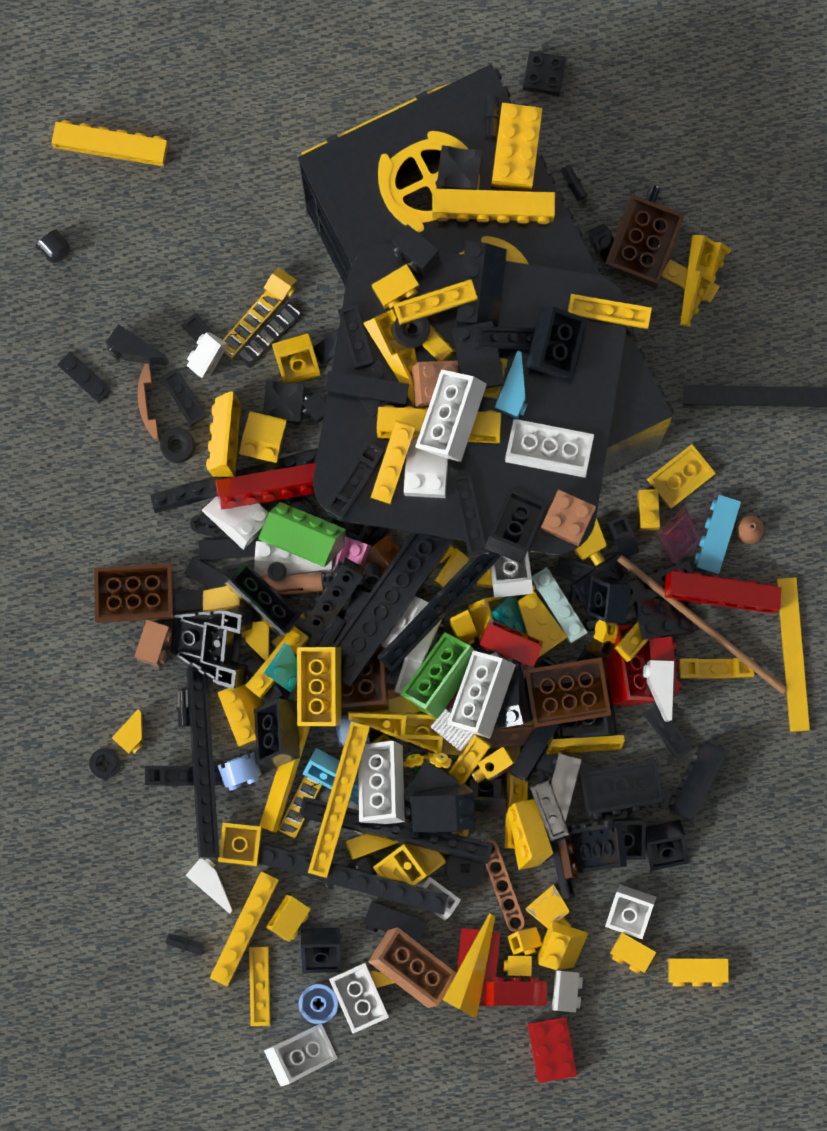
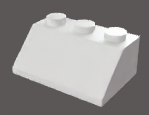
(420, 651)
(358, 998)

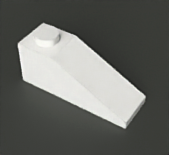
(208, 880)

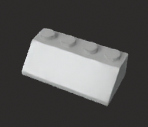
(451, 415)
(267, 554)
(481, 694)
(381, 783)

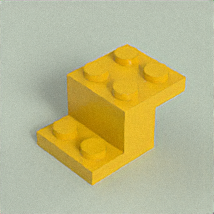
(410, 864)

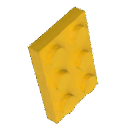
(681, 476)

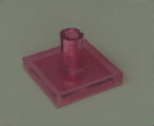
(679, 536)

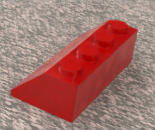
(626, 678)

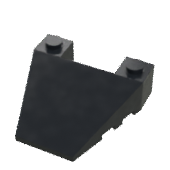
(208, 639)

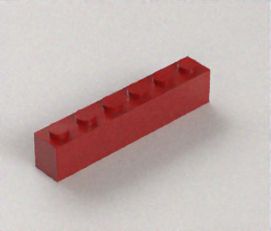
(265, 486)
(722, 592)

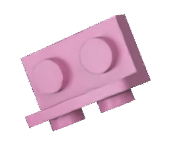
(354, 551)

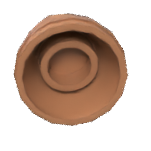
(749, 529)

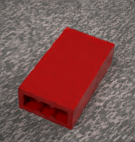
(466, 940)

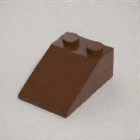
(383, 554)

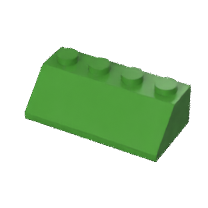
(303, 534)
(439, 676)

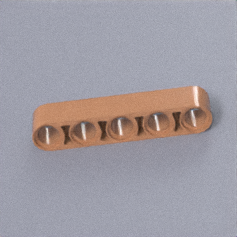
(508, 894)

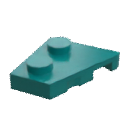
(508, 614)
(283, 668)

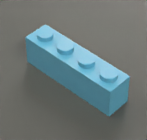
(717, 535)
(323, 770)

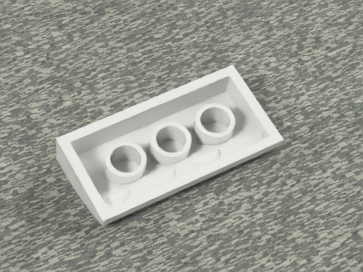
(549, 448)

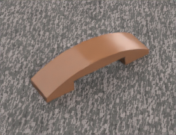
(146, 380)

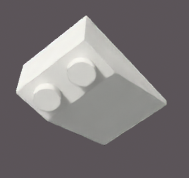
(425, 473)
(239, 523)
(511, 577)
(660, 682)
(300, 1055)

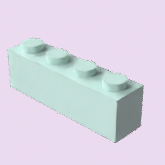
(558, 605)

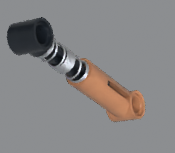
(314, 581)

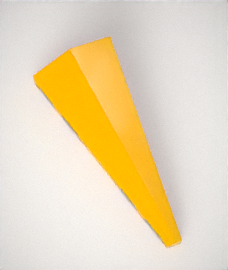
(703, 264)
(398, 357)
(404, 726)
(468, 983)

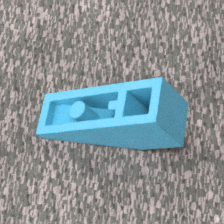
(512, 397)

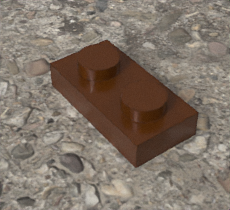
(567, 853)

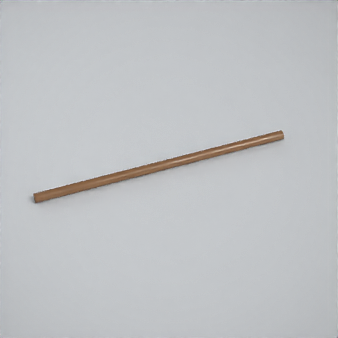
(703, 625)

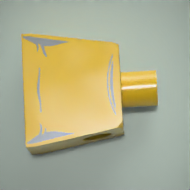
(549, 908)

